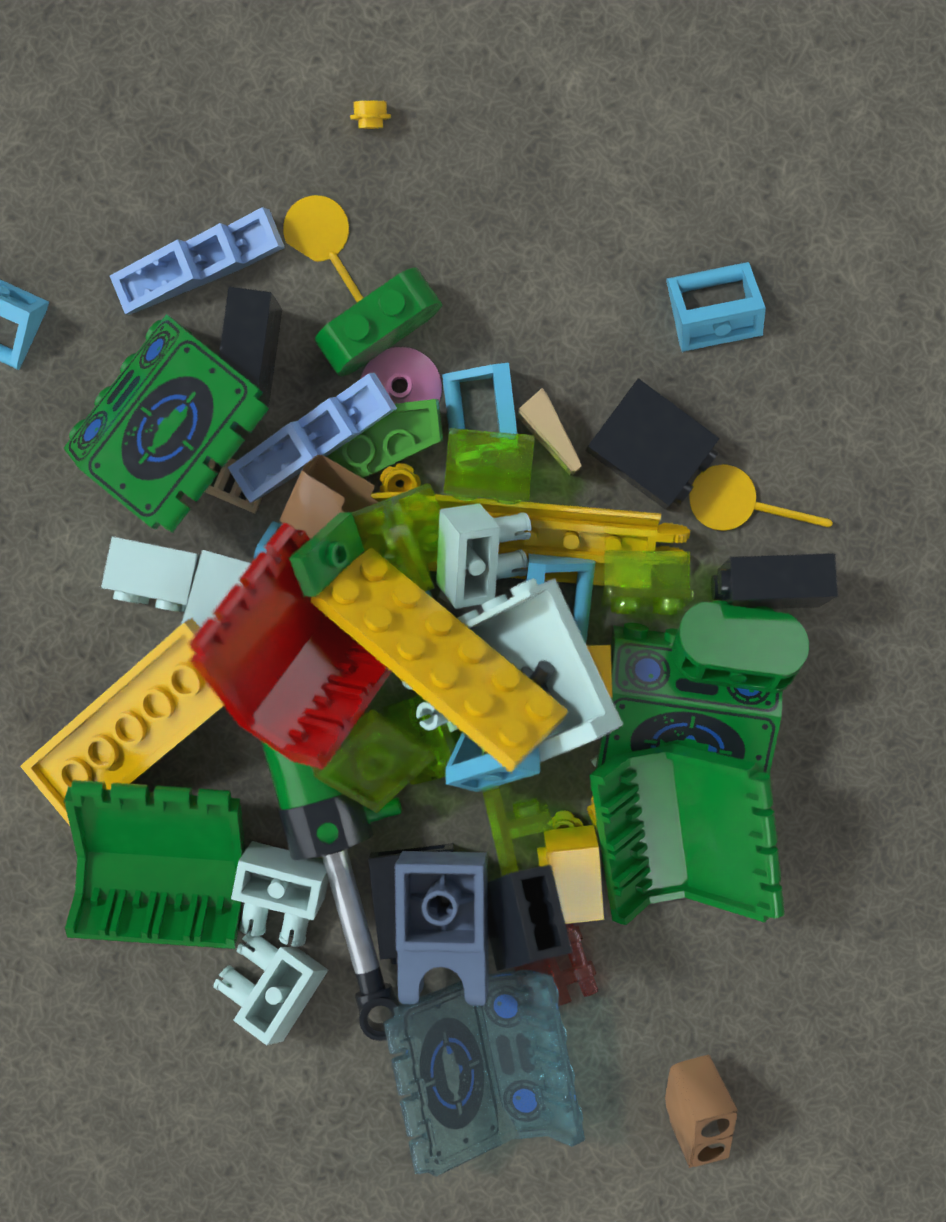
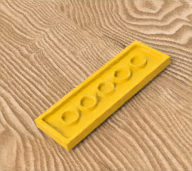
(440, 658)
(129, 723)

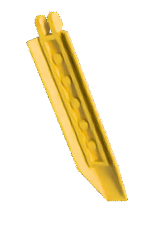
(575, 531)

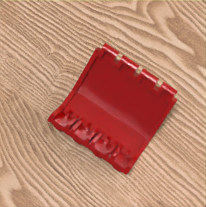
(283, 661)

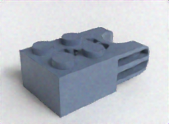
(439, 934)

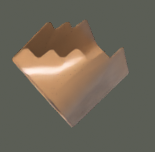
(324, 492)
(699, 1094)

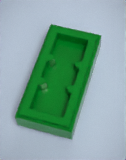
(327, 554)

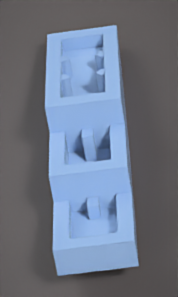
(197, 261)
(314, 434)

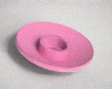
(411, 366)

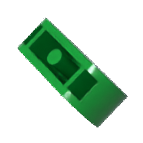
(378, 321)
(740, 647)

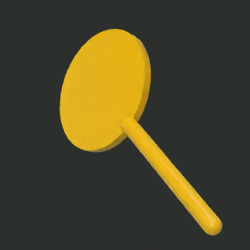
(320, 231)
(726, 499)

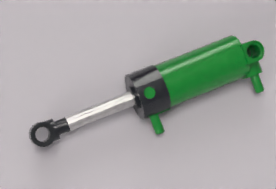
(324, 825)

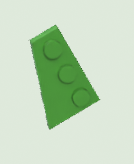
(392, 439)

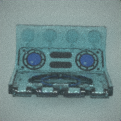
(483, 1070)

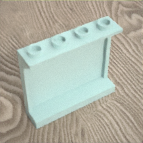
(538, 628)

